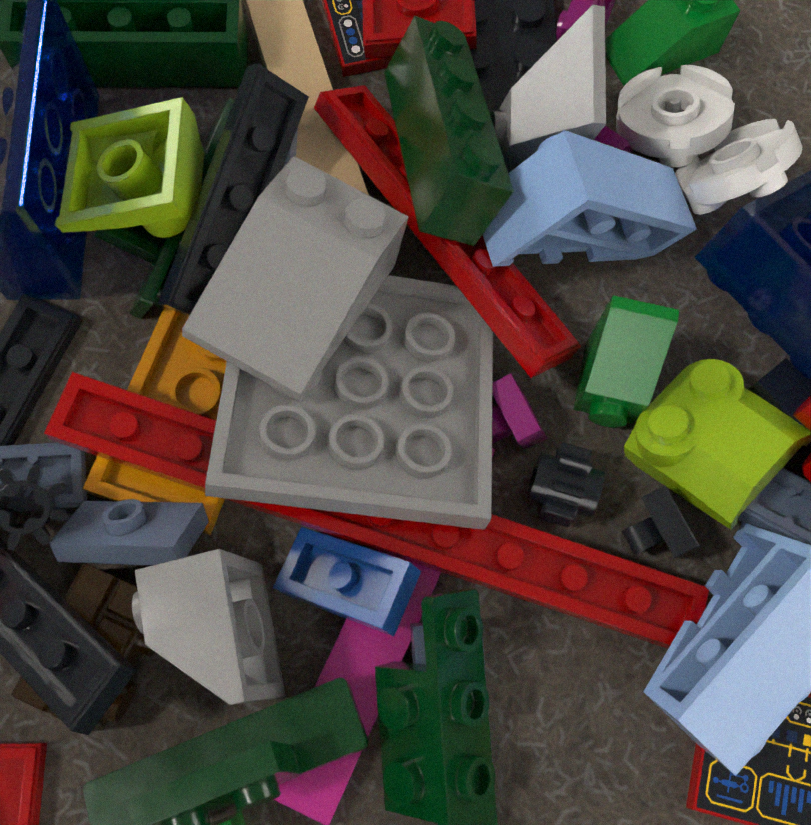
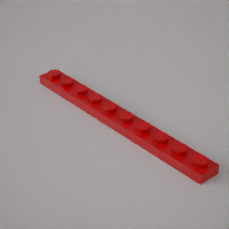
(500, 557)

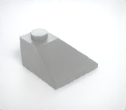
(557, 92)
(212, 623)

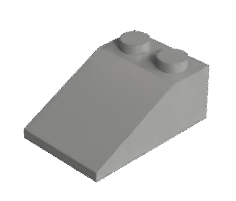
(296, 277)

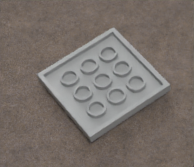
(386, 426)

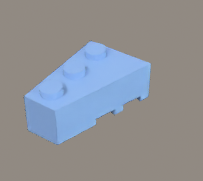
(588, 200)
(747, 655)

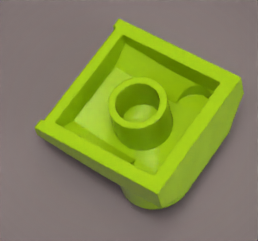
(133, 170)
(713, 440)

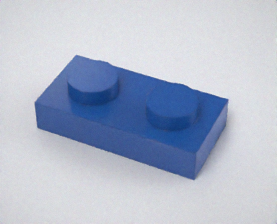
(348, 580)

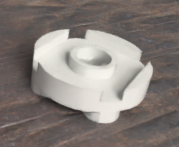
(650, 116)
(745, 162)

